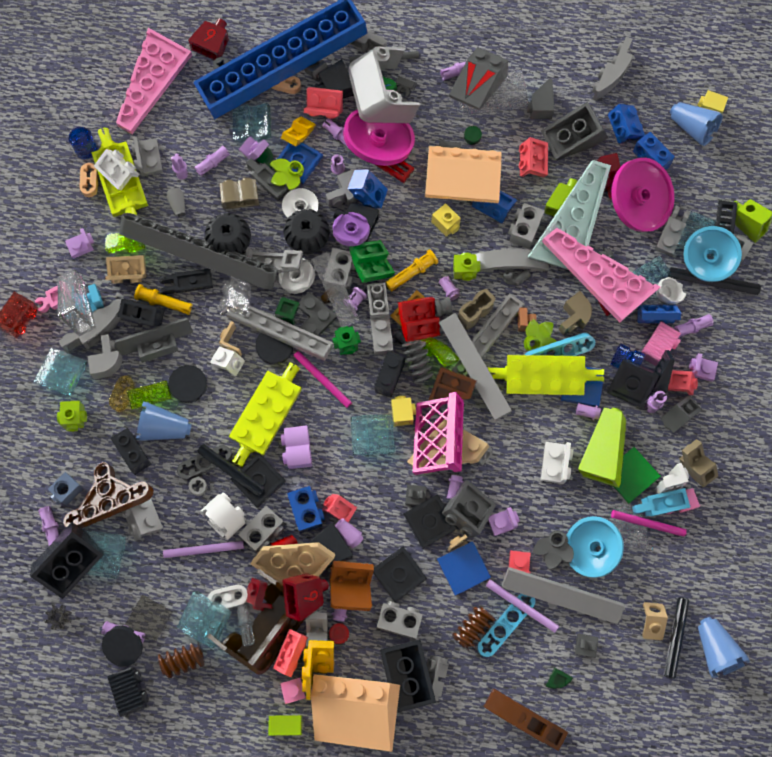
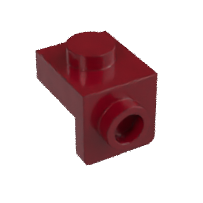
(256, 593)

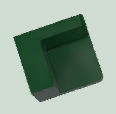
(287, 310)

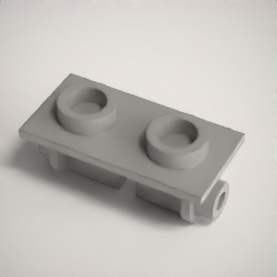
(437, 668)

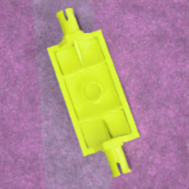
(132, 195)
(546, 374)
(265, 413)

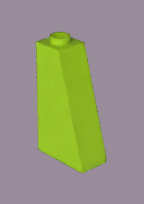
(605, 450)

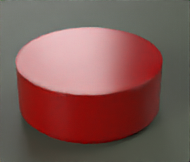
(339, 633)

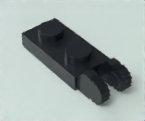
(187, 281)

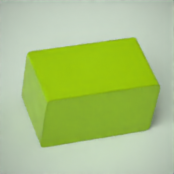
(285, 725)

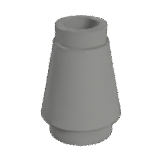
(176, 200)

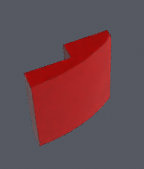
(419, 319)

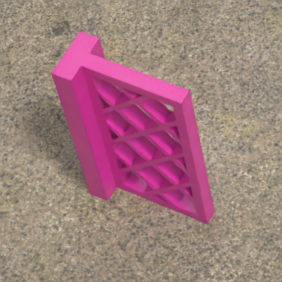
(454, 436)

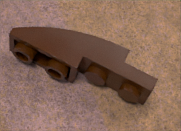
(525, 719)

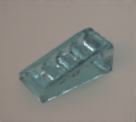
(660, 263)

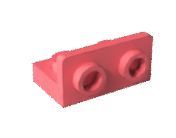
(324, 102)
(533, 157)
(290, 653)

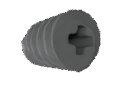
(419, 361)

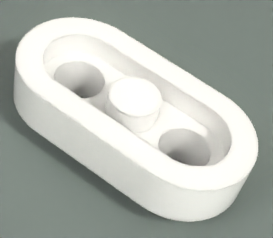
(228, 595)

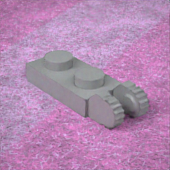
(672, 232)

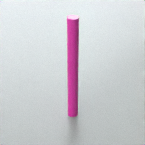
(322, 379)
(648, 523)

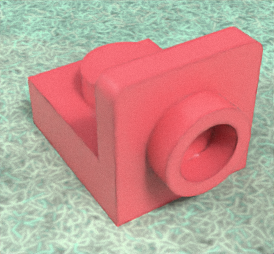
(683, 381)
(339, 507)
(520, 561)

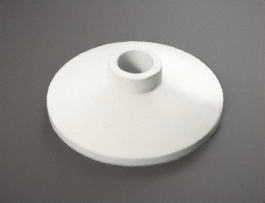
(297, 198)

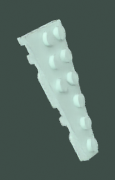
(577, 212)

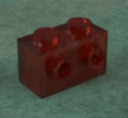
(17, 314)

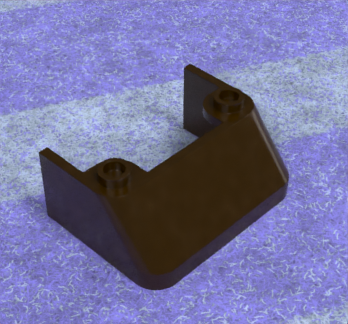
(268, 631)

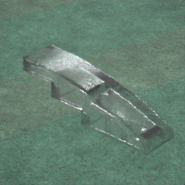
(335, 290)

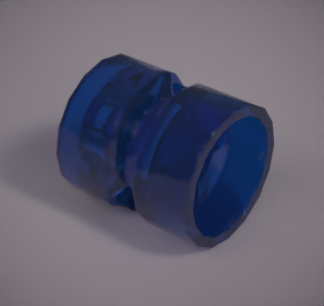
(82, 142)
(625, 352)

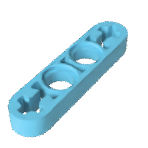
(559, 346)
(506, 624)

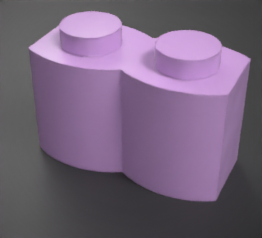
(297, 447)

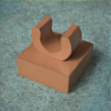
(524, 319)

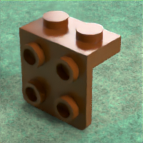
(351, 585)

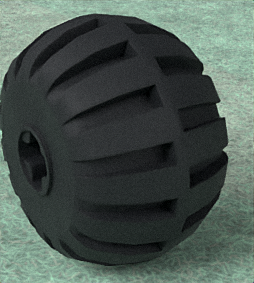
(306, 231)
(228, 233)

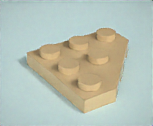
(472, 448)
(293, 560)

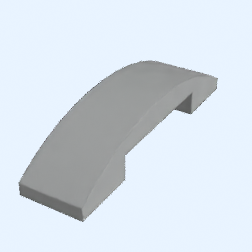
(509, 260)
(284, 262)

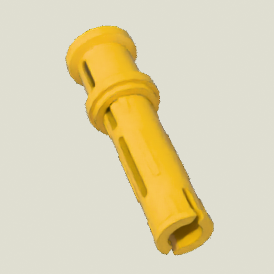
(418, 266)
(154, 297)

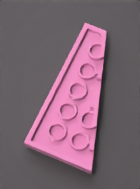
(152, 75)
(604, 277)

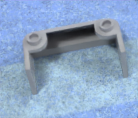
(371, 97)

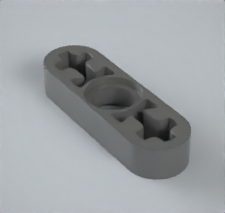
(196, 459)

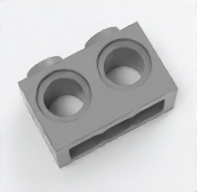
(528, 226)
(344, 270)
(257, 526)
(398, 626)

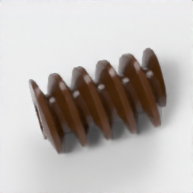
(473, 628)
(181, 660)

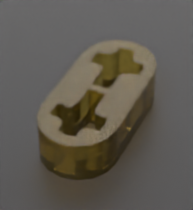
(117, 392)

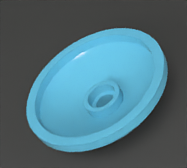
(719, 243)
(585, 537)

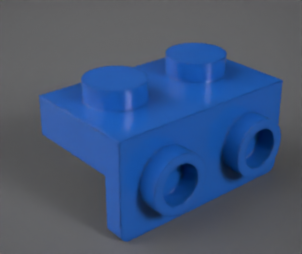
(625, 123)

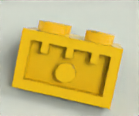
(317, 658)

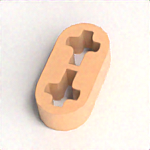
(284, 86)
(93, 180)

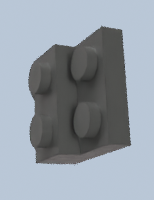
(469, 510)

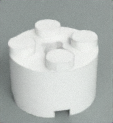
(223, 516)

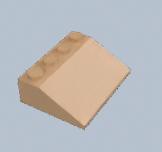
(463, 174)
(354, 712)

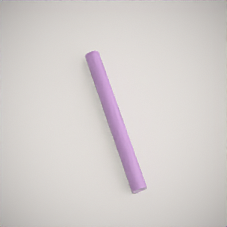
(203, 549)
(522, 606)

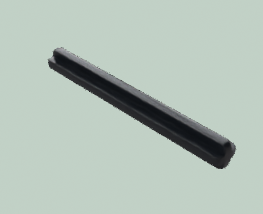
(731, 284)

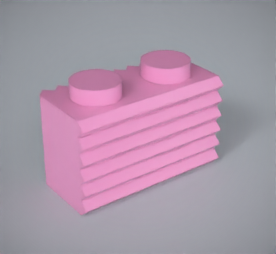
(662, 339)

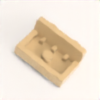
(126, 268)

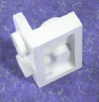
(115, 168)
(556, 462)
(675, 480)

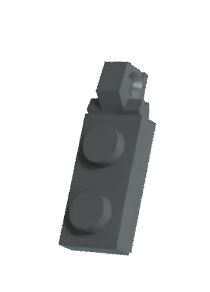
(263, 176)

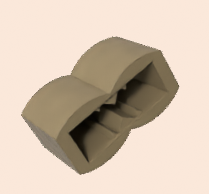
(239, 193)
(476, 309)

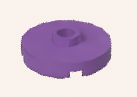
(354, 222)

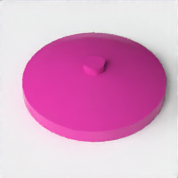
(378, 142)
(643, 195)

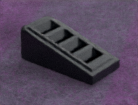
(727, 205)
(664, 369)

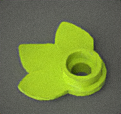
(284, 173)
(540, 333)

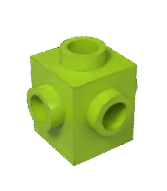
(465, 266)
(72, 415)

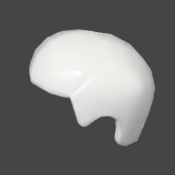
(670, 291)

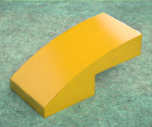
(298, 131)

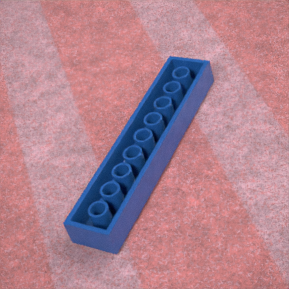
(281, 57)

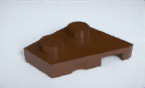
(449, 382)

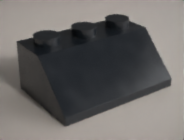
(66, 560)
(408, 668)

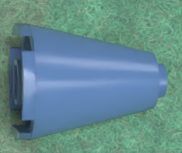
(696, 121)
(161, 424)
(720, 648)

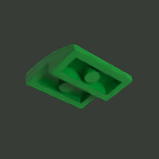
(371, 261)
(635, 475)

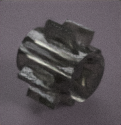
(62, 620)

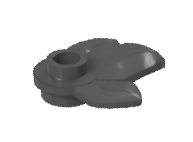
(554, 552)

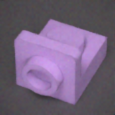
(252, 148)
(80, 244)
(703, 368)
(503, 521)

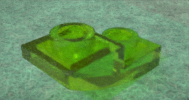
(117, 242)
(441, 351)
(152, 394)

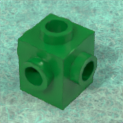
(346, 346)

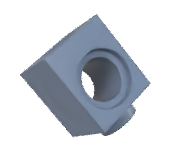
(73, 489)

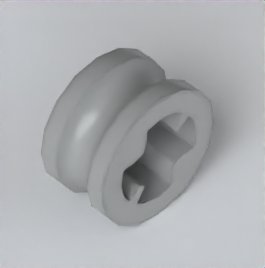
(193, 482)

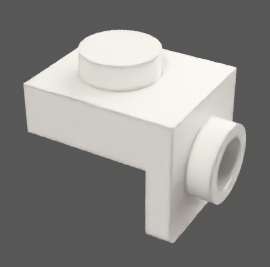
(227, 360)

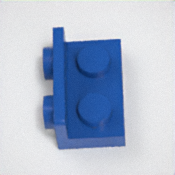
(496, 210)
(658, 313)

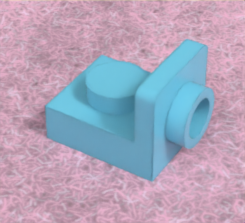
(94, 297)

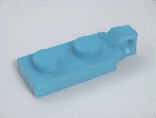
(663, 503)

